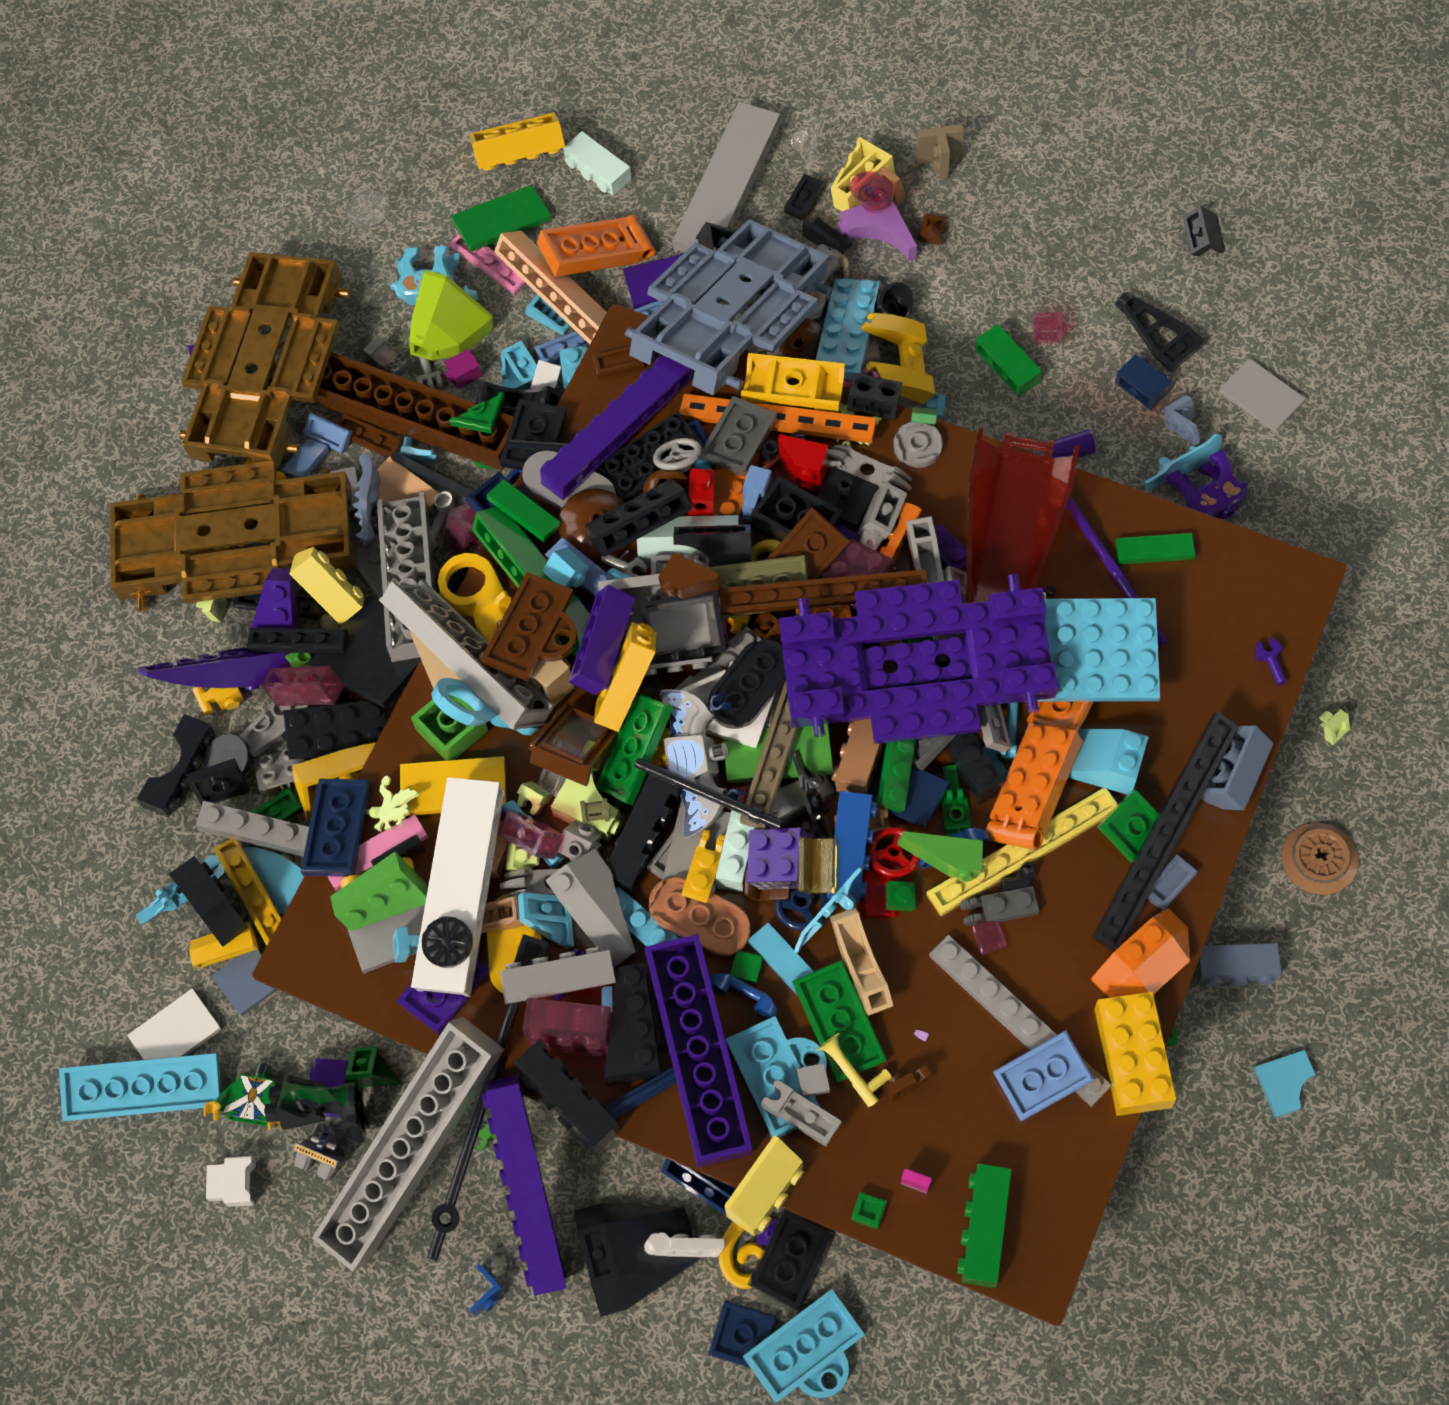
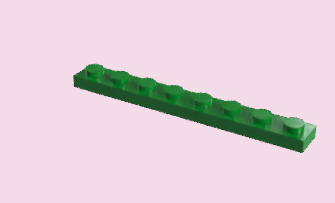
(897, 766)

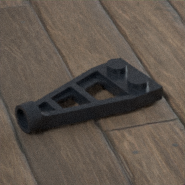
(1178, 349)

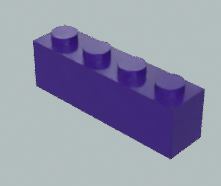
(602, 640)

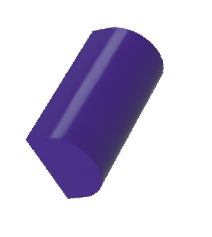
(1065, 446)

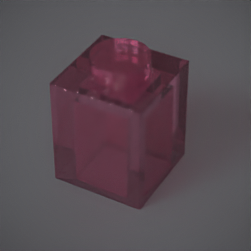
(1048, 327)

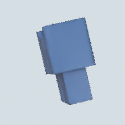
(754, 488)

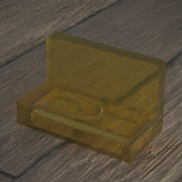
(817, 866)

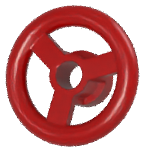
(891, 861)

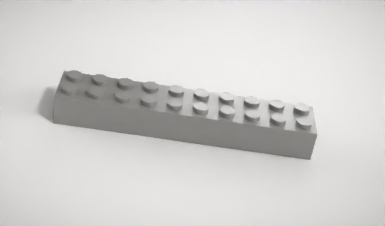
(408, 1143)

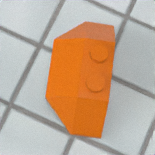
(1146, 958)

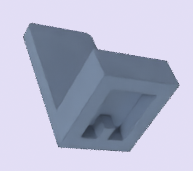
(1178, 419)

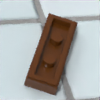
(371, 436)

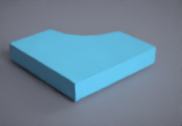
(1283, 1081)

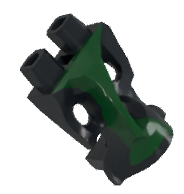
(305, 1101)

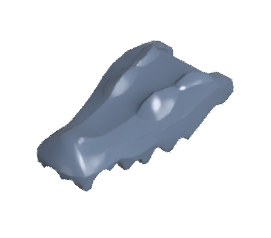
(368, 497)

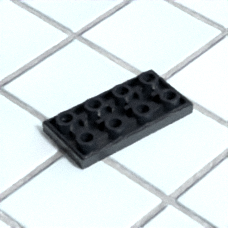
(634, 462)

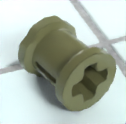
(594, 811)

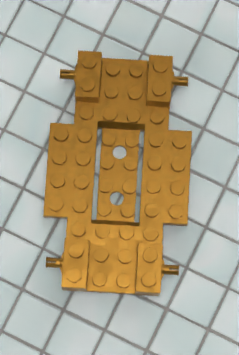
(233, 407)
(295, 512)

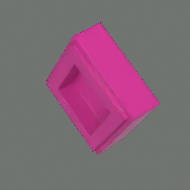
(916, 1180)

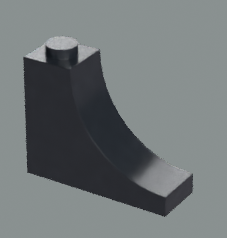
(721, 543)

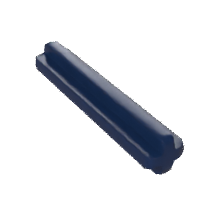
(641, 1094)

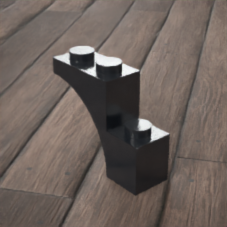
(543, 395)

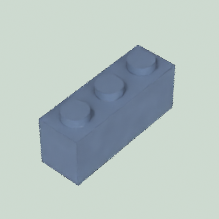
(1239, 964)

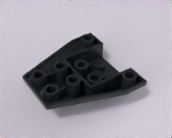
(615, 1253)

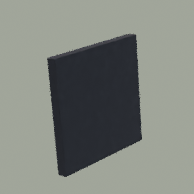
(366, 661)

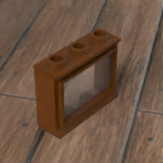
(572, 744)

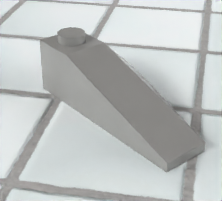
(591, 899)

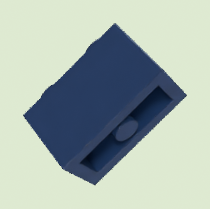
(1143, 381)

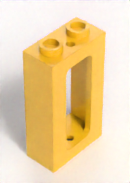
(627, 674)

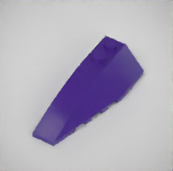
(226, 670)

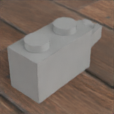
(881, 515)

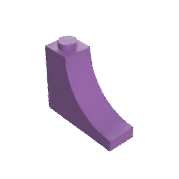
(883, 226)

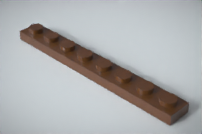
(818, 591)

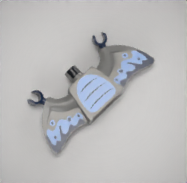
(695, 755)

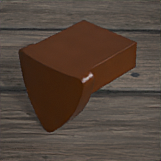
(932, 229)

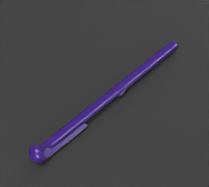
(1106, 558)

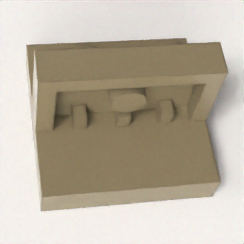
(939, 146)

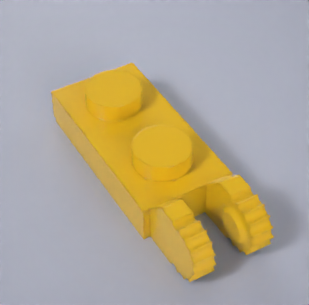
(703, 869)

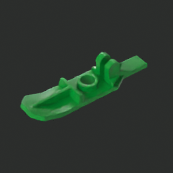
(954, 801)

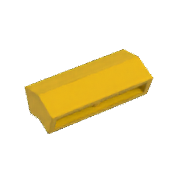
(208, 950)

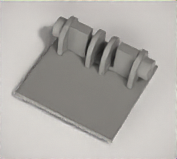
(274, 771)

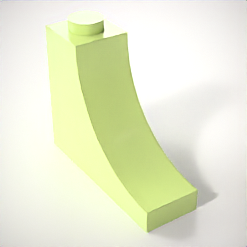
(568, 807)

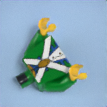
(245, 1099)

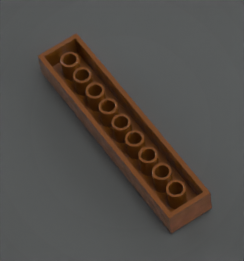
(408, 409)

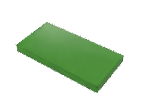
(814, 750)

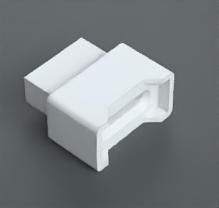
(230, 1181)

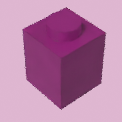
(462, 369)

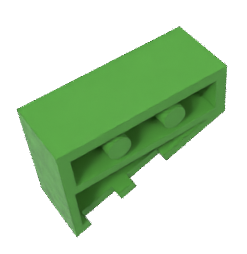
(379, 893)

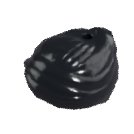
(895, 300)

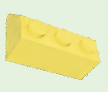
(326, 584)
(764, 1187)

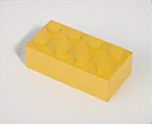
(517, 141)
(1134, 1054)

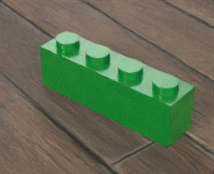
(986, 1225)

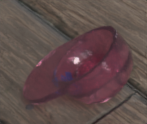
(872, 191)

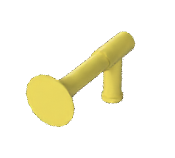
(864, 1090)

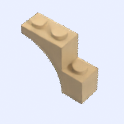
(861, 962)

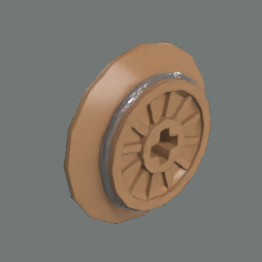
(1315, 874)

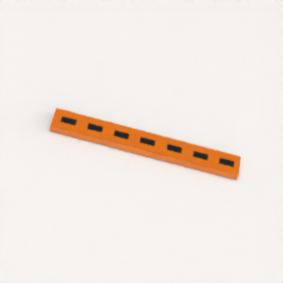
(789, 419)

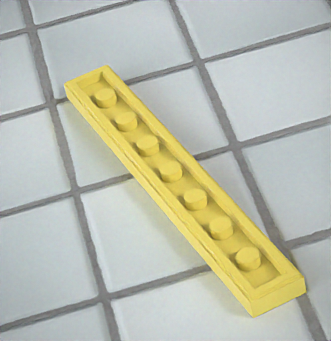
(1010, 858)

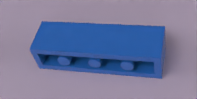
(852, 837)

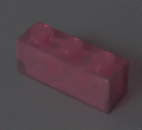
(302, 686)

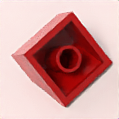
(804, 462)

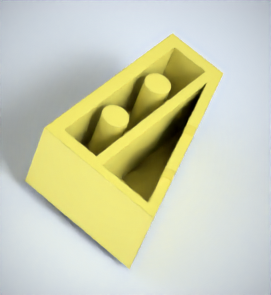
(864, 158)

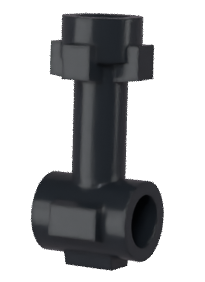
(771, 448)

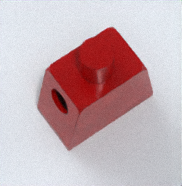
(701, 491)

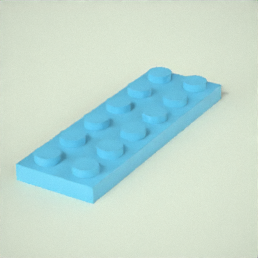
(842, 334)
(139, 1086)

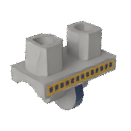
(308, 1152)

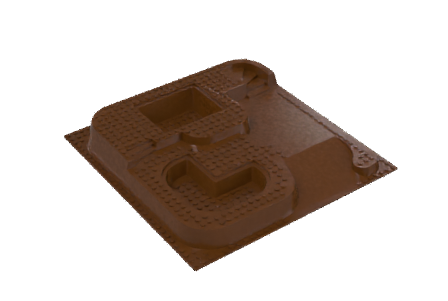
(1068, 1154)

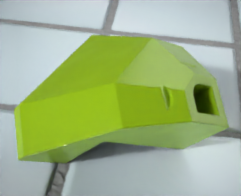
(445, 319)

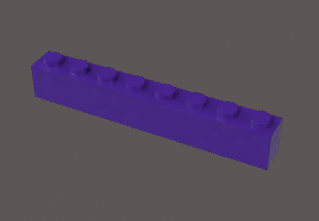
(614, 426)
(525, 1185)

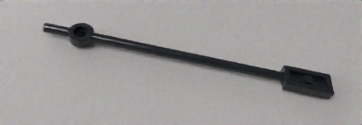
(528, 949)

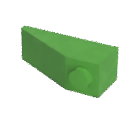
(948, 854)

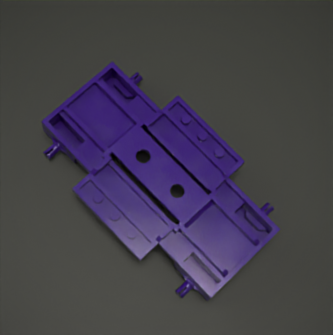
(1002, 653)

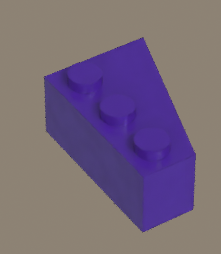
(278, 602)

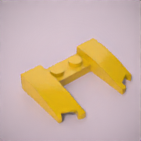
(910, 338)

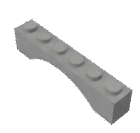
(926, 556)

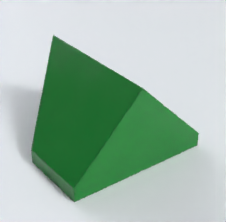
(369, 1069)

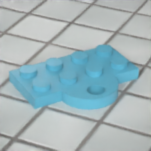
(768, 1056)
(806, 1350)

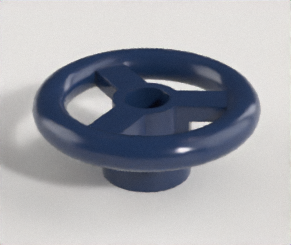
(804, 910)

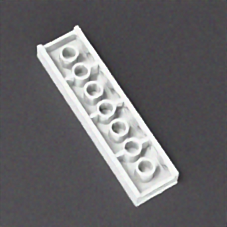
(460, 878)

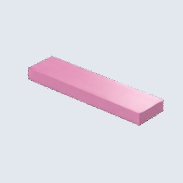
(491, 265)
(383, 843)

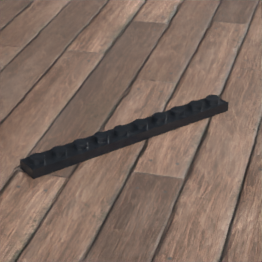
(1165, 832)

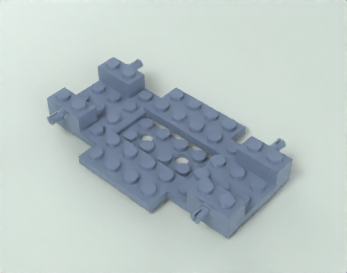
(701, 332)

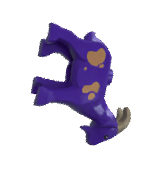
(1215, 498)

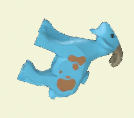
(410, 280)

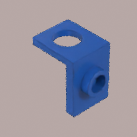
(488, 1300)

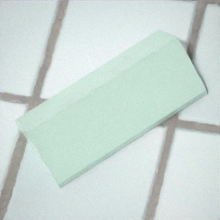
(661, 539)

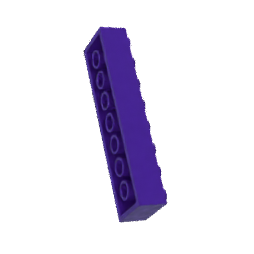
(698, 1051)

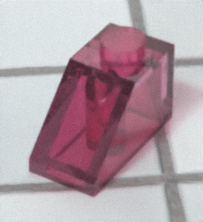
(531, 835)

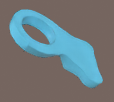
(482, 712)

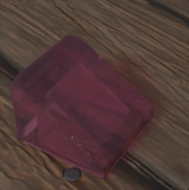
(989, 937)

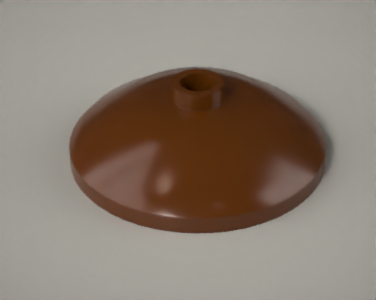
(808, 334)
(580, 511)

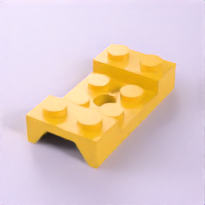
(818, 386)

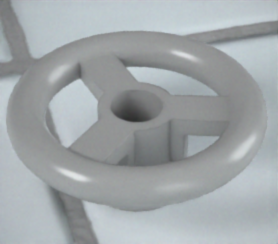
(679, 459)

